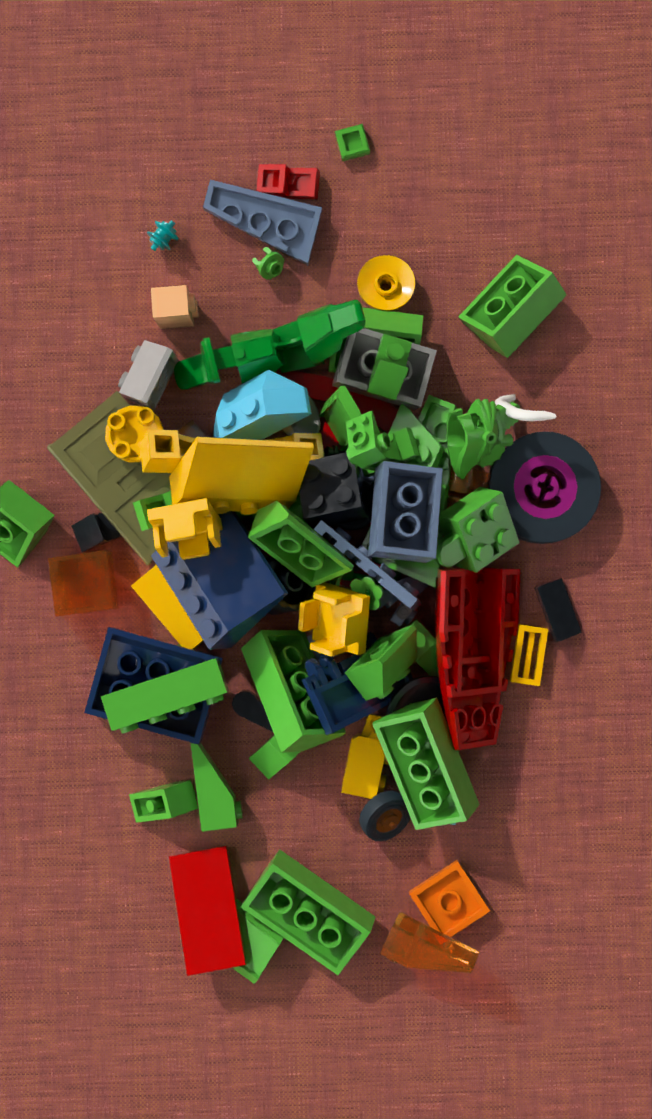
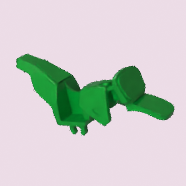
(288, 347)

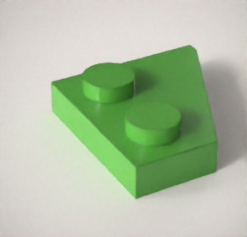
(428, 447)

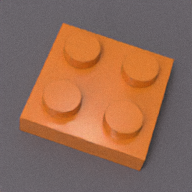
(449, 900)

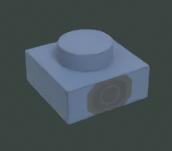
(403, 614)

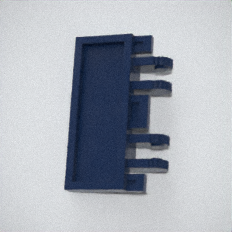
(335, 696)

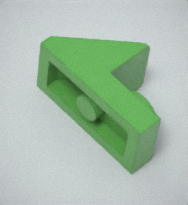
(389, 367)

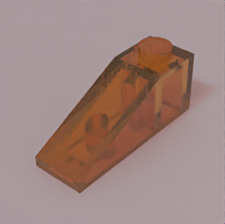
(423, 947)

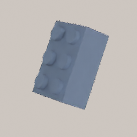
(405, 512)

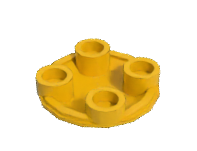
(127, 429)

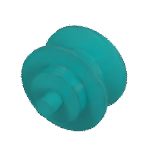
(162, 235)

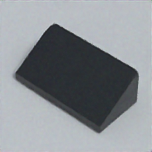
(558, 610)

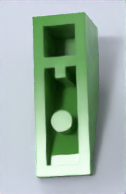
(215, 797)

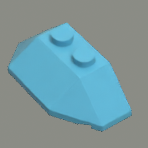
(261, 407)

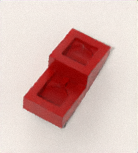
(288, 182)

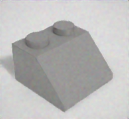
(148, 374)

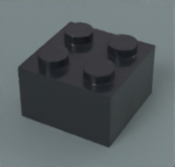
(333, 491)

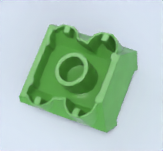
(337, 411)
(258, 942)

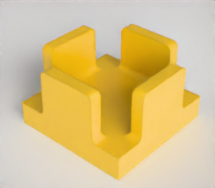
(189, 524)
(337, 620)

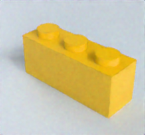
(164, 604)

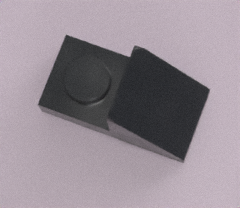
(94, 532)

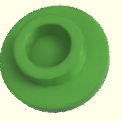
(270, 265)

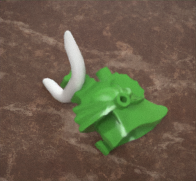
(480, 433)

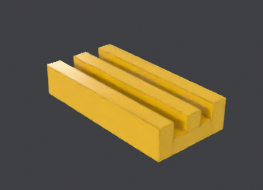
(528, 655)

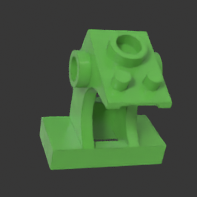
(370, 447)

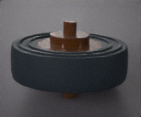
(384, 816)

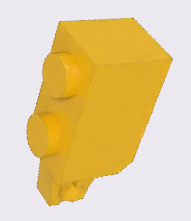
(365, 763)

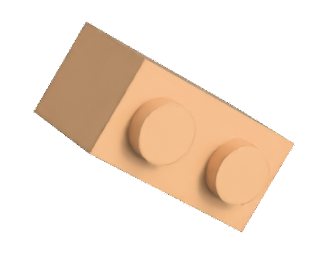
(174, 307)

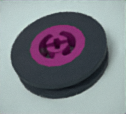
(575, 500)

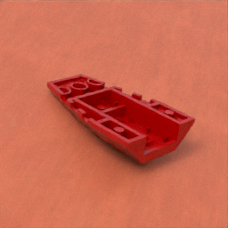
(473, 642)

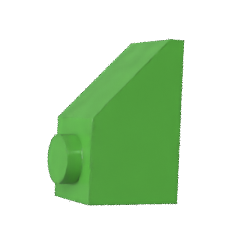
(426, 650)
(270, 759)
(163, 801)

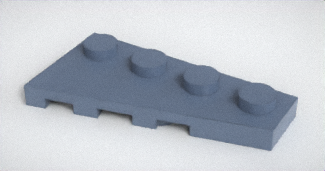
(272, 219)
(359, 555)

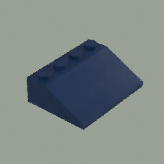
(227, 588)
(136, 659)

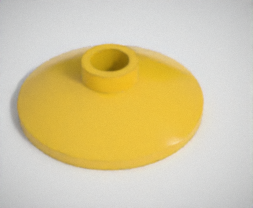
(389, 271)

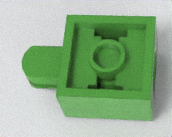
(475, 531)

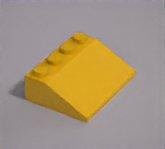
(240, 473)

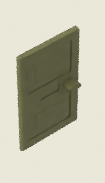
(109, 480)

